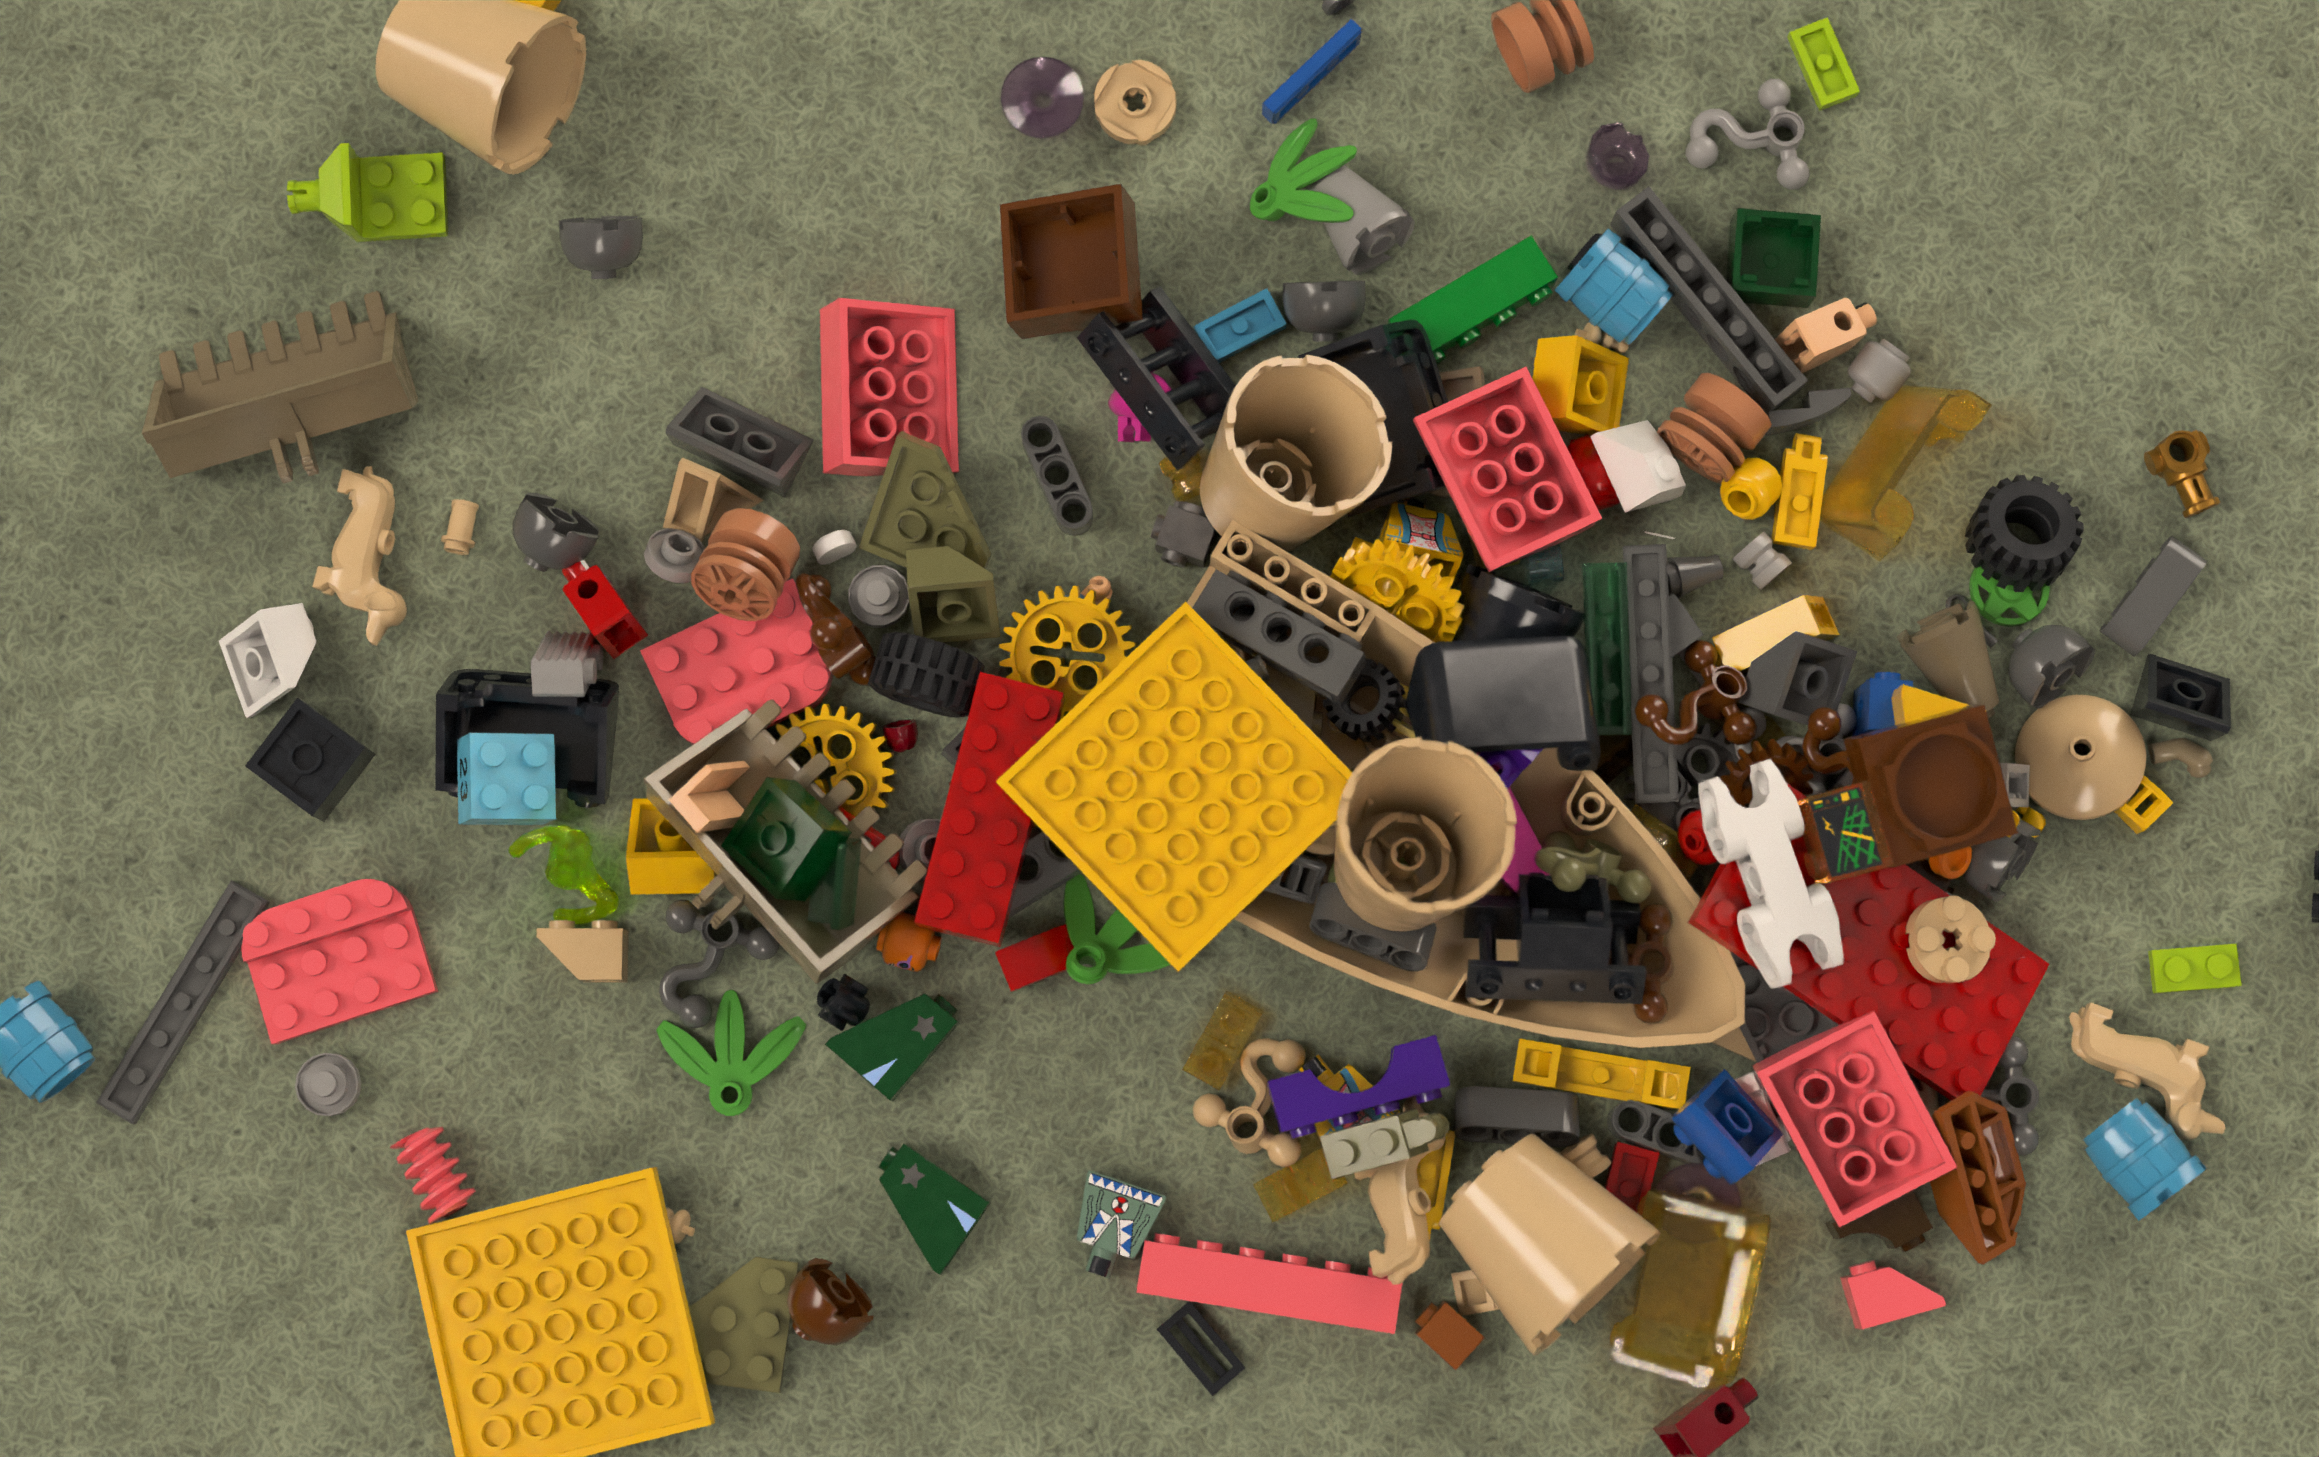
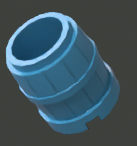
(1615, 289)
(41, 1044)
(2141, 1157)

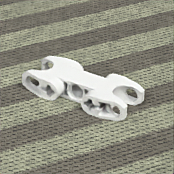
(1762, 849)

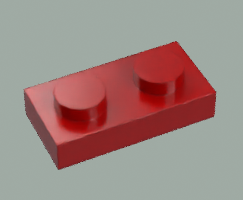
(1631, 1173)

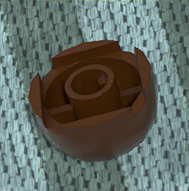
(826, 1307)

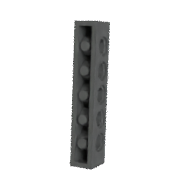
(1709, 302)

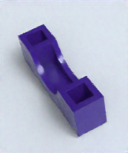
(1412, 1071)

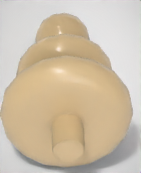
(1595, 335)
(680, 1224)

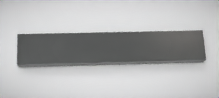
(1650, 669)
(181, 1004)

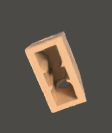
(1826, 333)

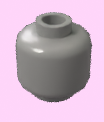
(1879, 371)

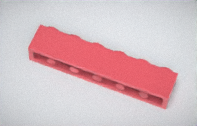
(1267, 1285)

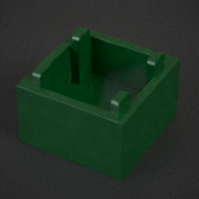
(1774, 257)
(785, 839)

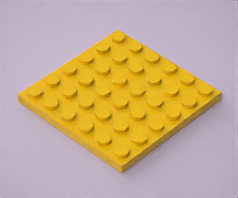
(1180, 786)
(561, 1323)

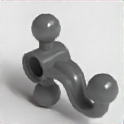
(682, 918)
(2012, 1059)

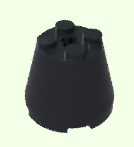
(1509, 609)

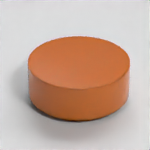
(1951, 864)

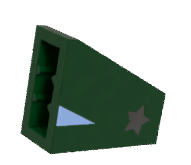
(896, 1043)
(931, 1203)

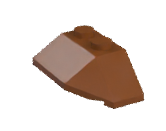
(1987, 1188)

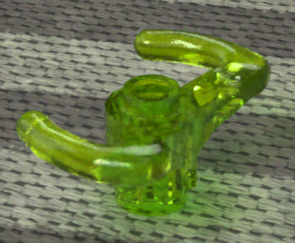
(570, 868)

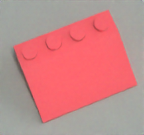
(883, 375)
(1507, 470)
(1854, 1117)

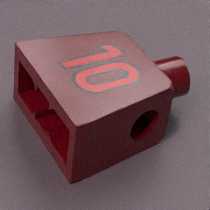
(1694, 1428)

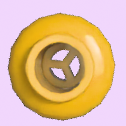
(1751, 489)

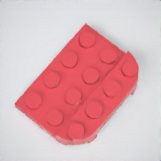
(737, 665)
(335, 958)

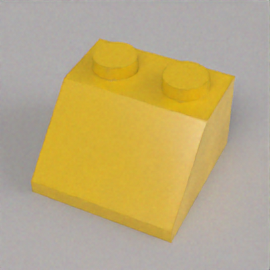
(1580, 383)
(660, 857)

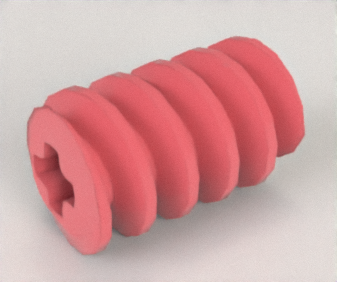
(434, 1173)

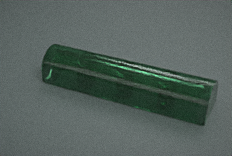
(1608, 645)

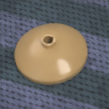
(2078, 784)

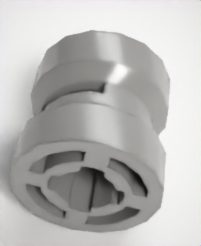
(1762, 560)

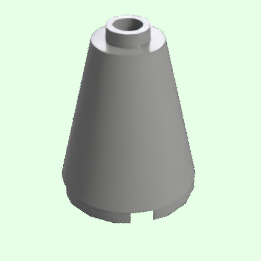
(1374, 224)

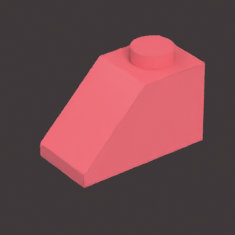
(1885, 1295)

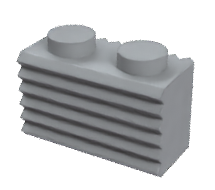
(565, 664)

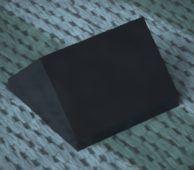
(2183, 698)

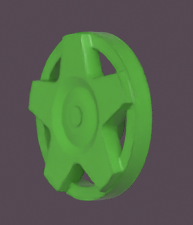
(2003, 599)

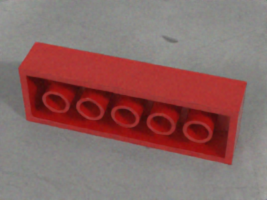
(981, 827)

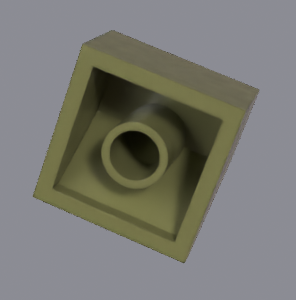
(950, 596)

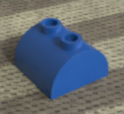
(1726, 1128)

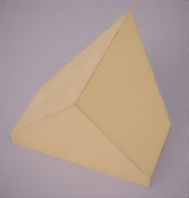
(701, 499)

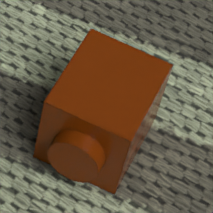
(1447, 1333)

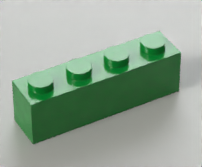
(1483, 297)

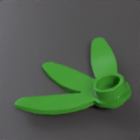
(1282, 190)
(1102, 950)
(730, 1046)

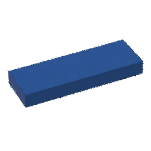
(1312, 72)

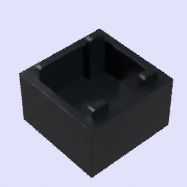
(310, 760)
(1562, 927)

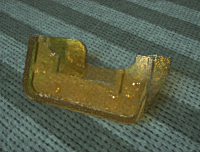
(1862, 495)
(1694, 1290)

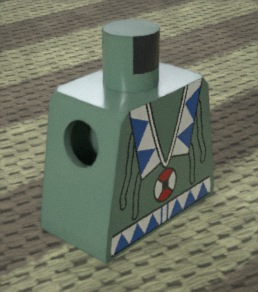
(1115, 1220)

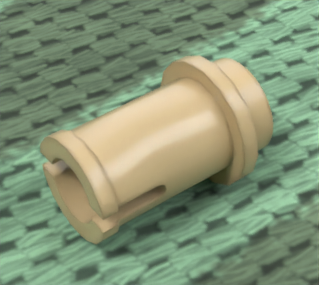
(460, 527)

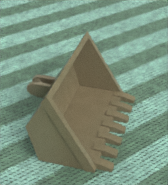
(279, 392)
(880, 889)

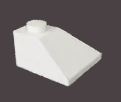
(1639, 465)
(268, 655)

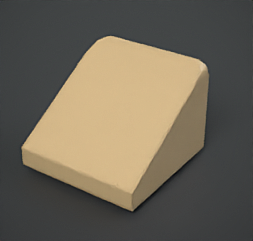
(1471, 1294)

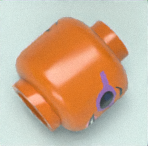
(906, 944)

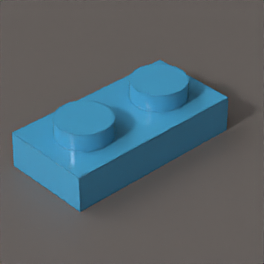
(1241, 326)

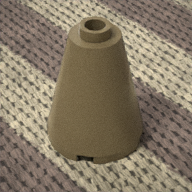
(1954, 655)

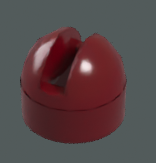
(901, 734)

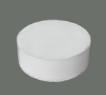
(834, 546)

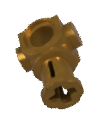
(2185, 475)

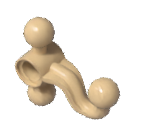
(1211, 1109)

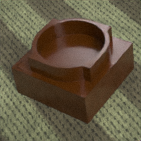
(1070, 261)
(1935, 783)

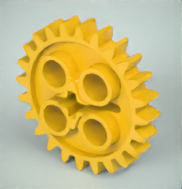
(1385, 576)
(1072, 615)
(863, 761)

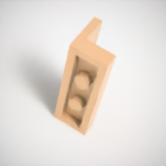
(706, 800)

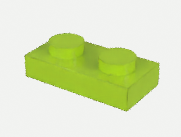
(1823, 64)
(2194, 968)

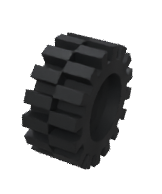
(1381, 716)

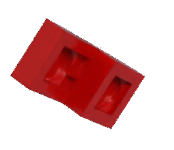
(1035, 957)

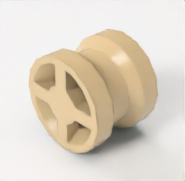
(1587, 1156)

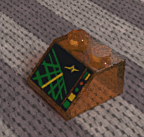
(1843, 834)

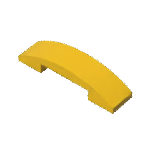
(1601, 1074)

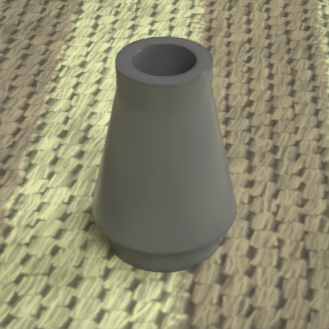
(1691, 573)

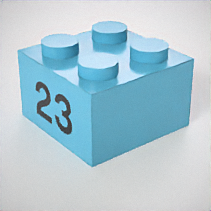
(506, 779)

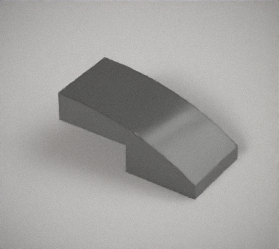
(1816, 407)

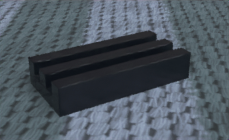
(1176, 1319)

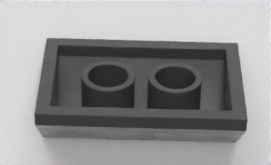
(739, 441)

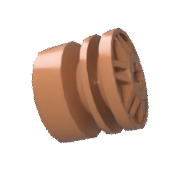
(1537, 39)
(1714, 427)
(745, 564)

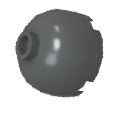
(601, 243)
(1324, 307)
(550, 534)
(2046, 661)
(2001, 860)

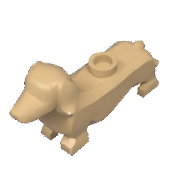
(360, 552)
(2149, 1062)
(1401, 1212)

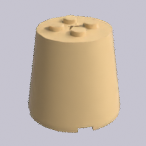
(484, 73)
(1294, 450)
(1436, 811)
(1543, 1238)

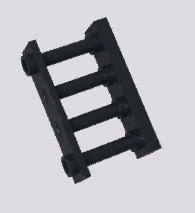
(1184, 355)
(1491, 978)

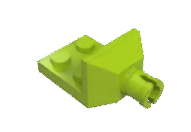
(377, 195)

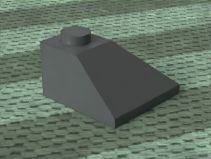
(1798, 677)

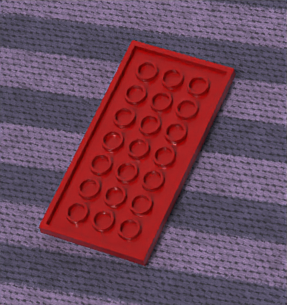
(1939, 1030)

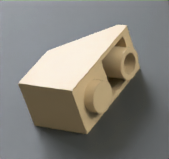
(589, 953)

